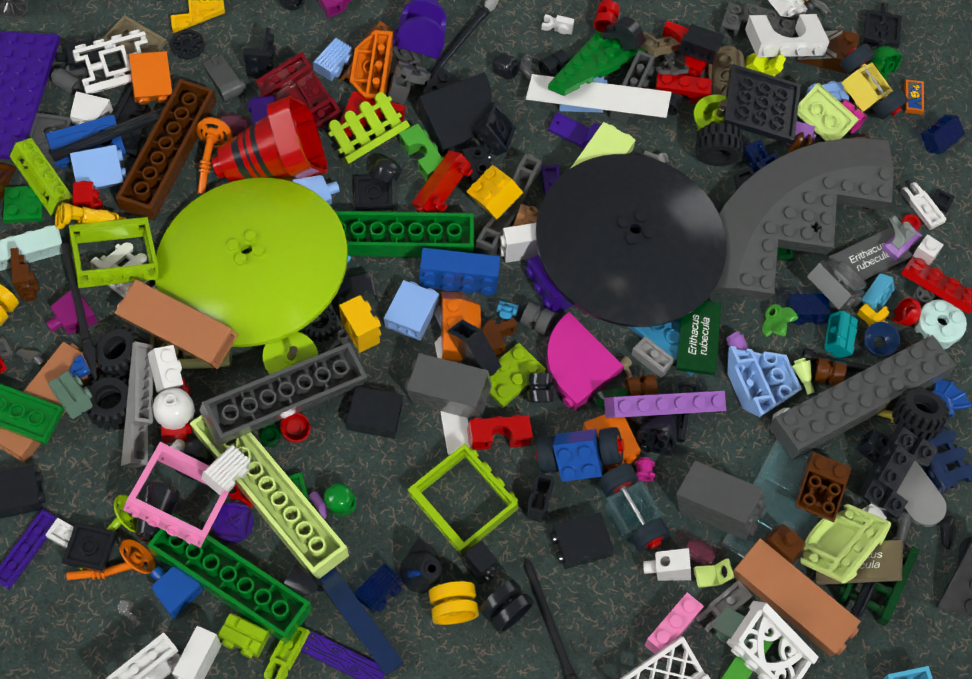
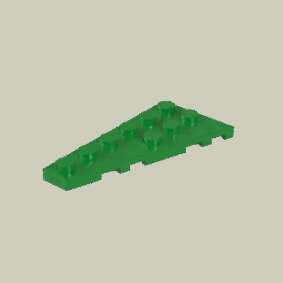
(594, 60)

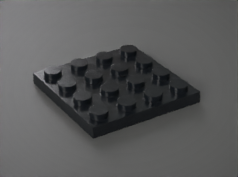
(762, 104)

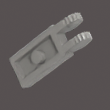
(733, 598)

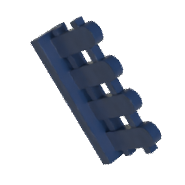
(937, 470)

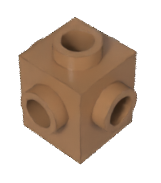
(526, 215)

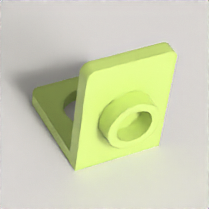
(712, 575)

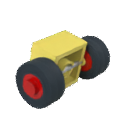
(868, 85)

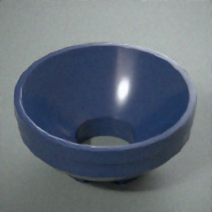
(887, 333)

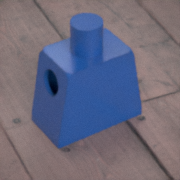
(174, 589)

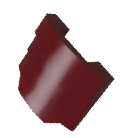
(298, 80)

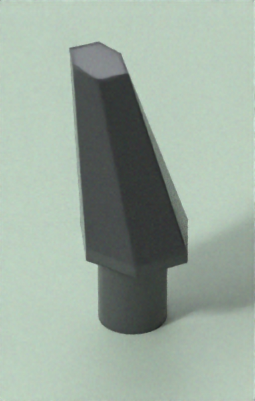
(32, 356)

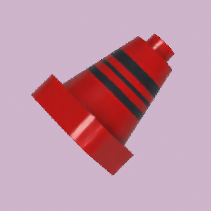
(275, 146)

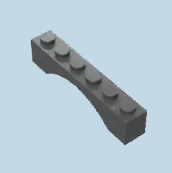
(525, 178)

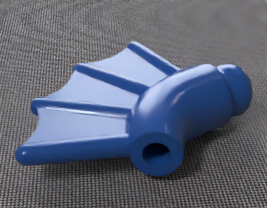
(953, 397)

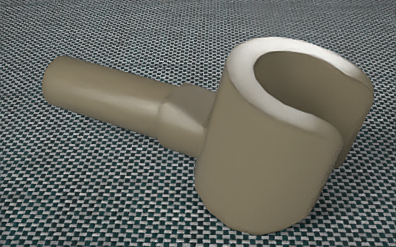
(626, 362)

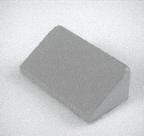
(653, 356)

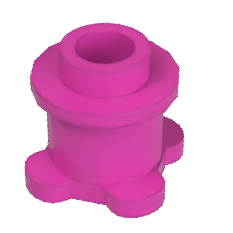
(644, 469)

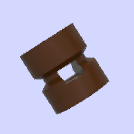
(829, 372)
(641, 386)

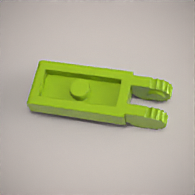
(286, 654)

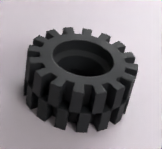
(325, 332)

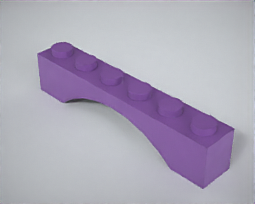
(664, 404)

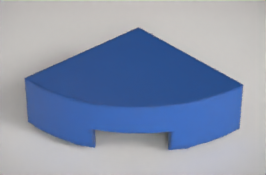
(79, 367)

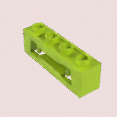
(40, 175)

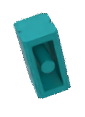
(841, 334)

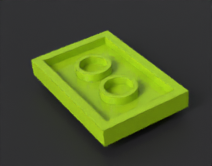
(512, 376)

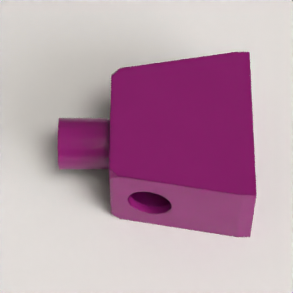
(66, 315)

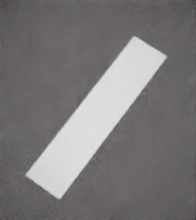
(603, 97)

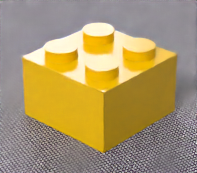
(494, 191)
(360, 323)

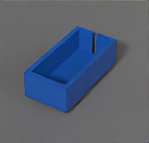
(459, 271)

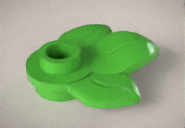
(778, 322)

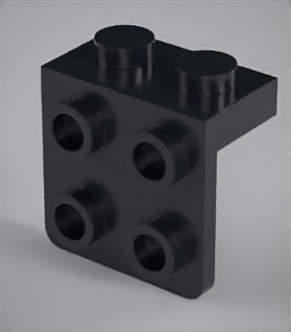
(259, 61)

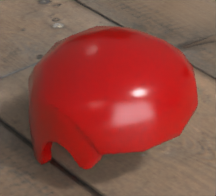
(907, 312)
(295, 428)

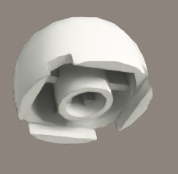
(173, 408)

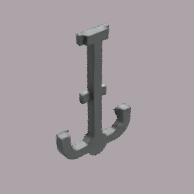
(672, 70)

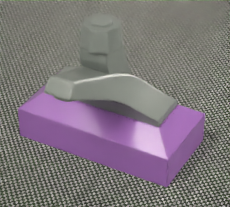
(903, 240)

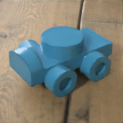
(507, 309)

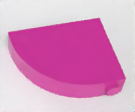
(578, 362)

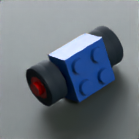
(580, 453)

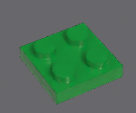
(22, 205)

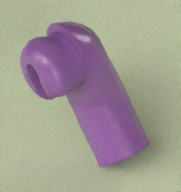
(318, 503)

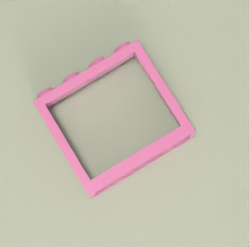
(158, 518)

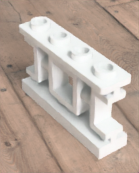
(110, 47)

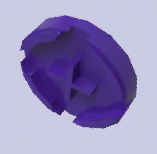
(233, 522)

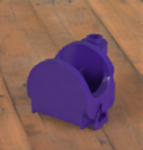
(421, 28)

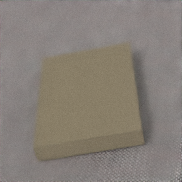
(126, 25)

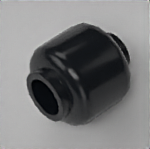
(506, 66)

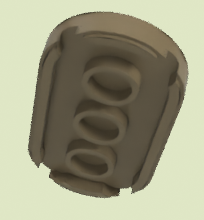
(720, 69)

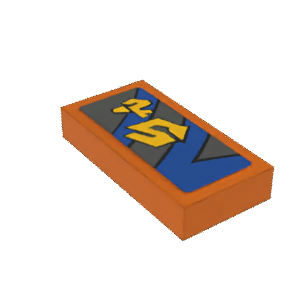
(915, 93)

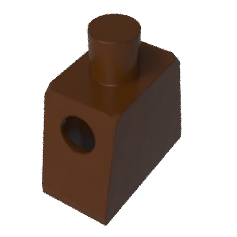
(785, 542)

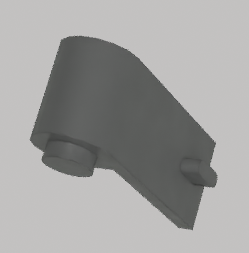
(67, 79)
(226, 80)

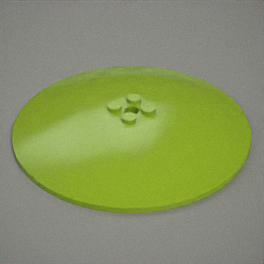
(276, 287)

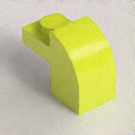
(764, 65)

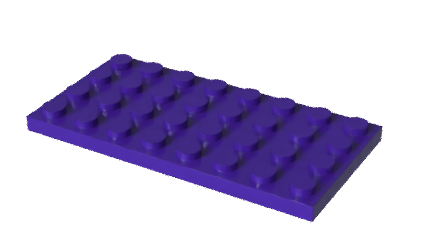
(23, 78)

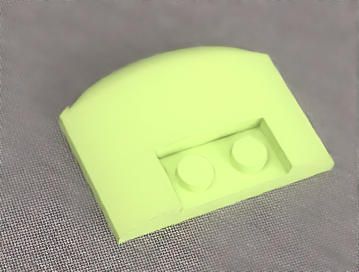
(844, 545)

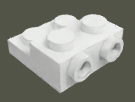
(789, 8)

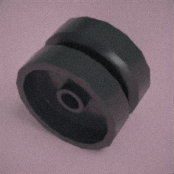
(506, 606)

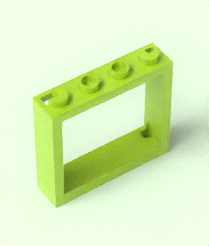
(112, 231)
(484, 470)

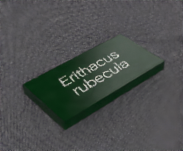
(699, 340)

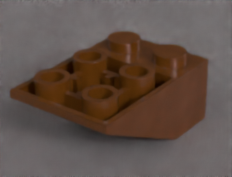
(822, 486)

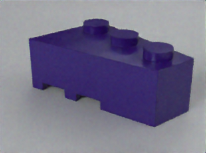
(542, 284)

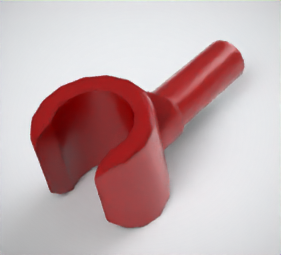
(237, 495)

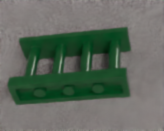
(892, 593)

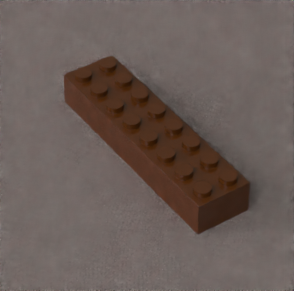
(166, 150)

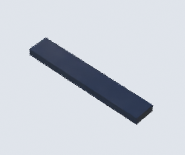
(360, 622)

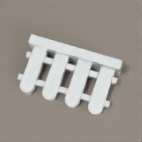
(121, 252)

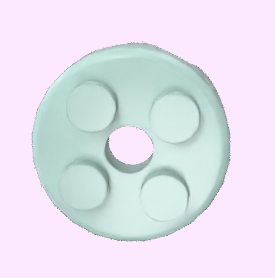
(945, 334)

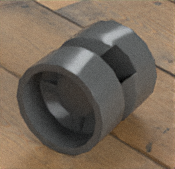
(536, 317)

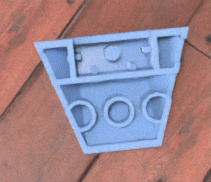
(761, 379)

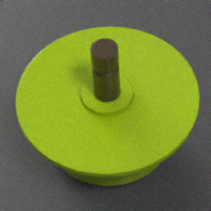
(288, 352)

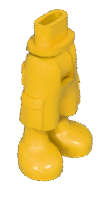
(68, 212)

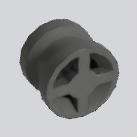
(922, 292)

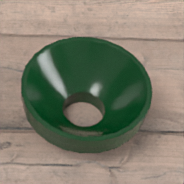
(599, 396)

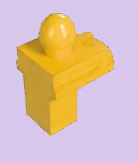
(870, 316)

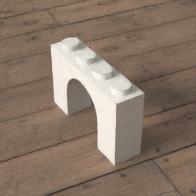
(768, 43)

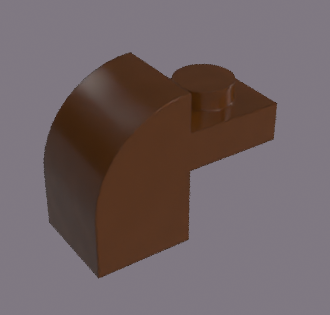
(496, 333)

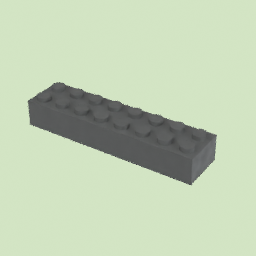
(282, 394)

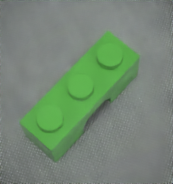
(417, 141)

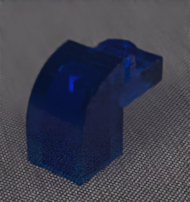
(758, 155)

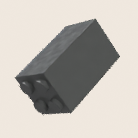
(448, 386)
(721, 500)

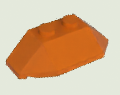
(372, 64)
(454, 308)

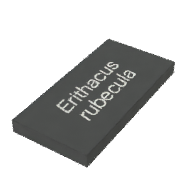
(868, 257)

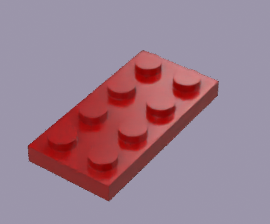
(939, 284)

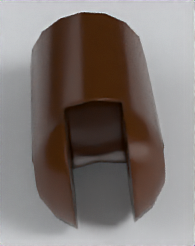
(800, 142)

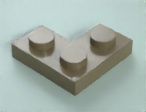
(660, 46)

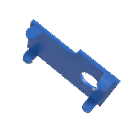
(77, 132)

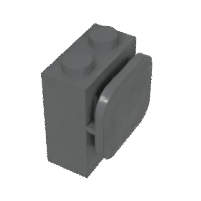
(838, 283)

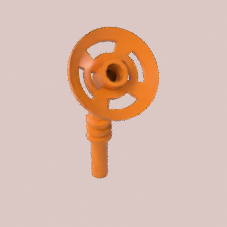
(209, 140)
(132, 558)

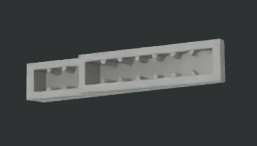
(139, 408)

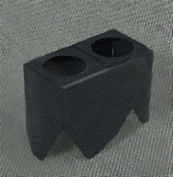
(355, 286)
(302, 582)

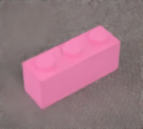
(674, 623)

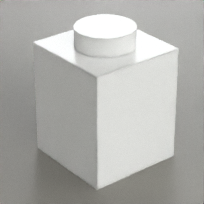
(928, 249)

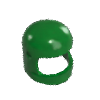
(339, 499)

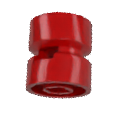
(606, 13)

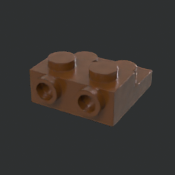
(22, 277)

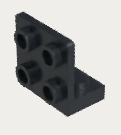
(701, 44)

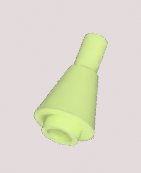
(803, 371)

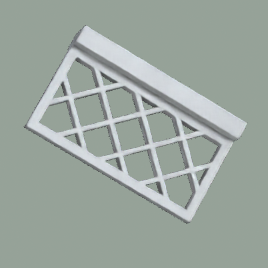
(670, 648)

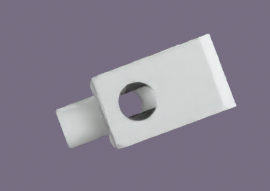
(89, 108)
(677, 565)

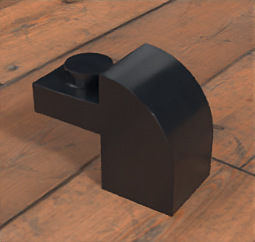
(628, 32)

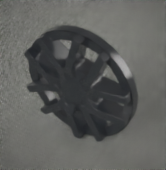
(187, 44)

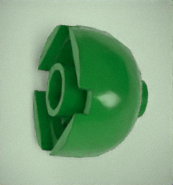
(886, 60)

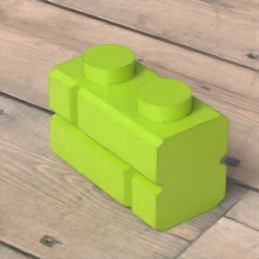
(243, 636)

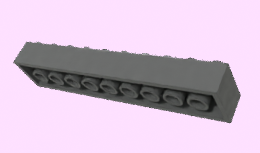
(861, 397)

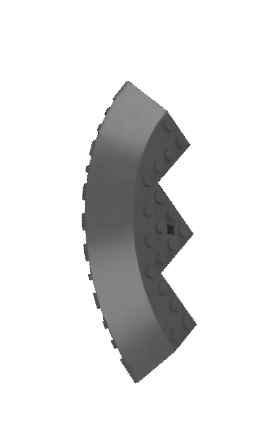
(795, 207)

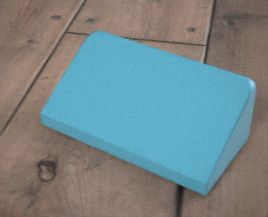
(879, 292)

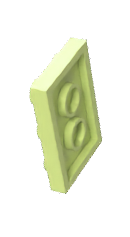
(826, 113)

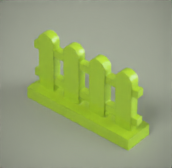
(362, 137)

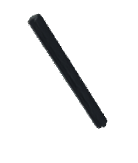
(105, 135)

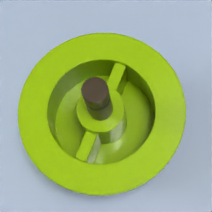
(710, 110)

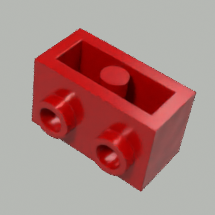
(86, 195)

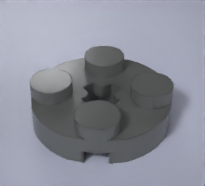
(414, 74)

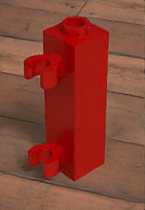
(442, 183)

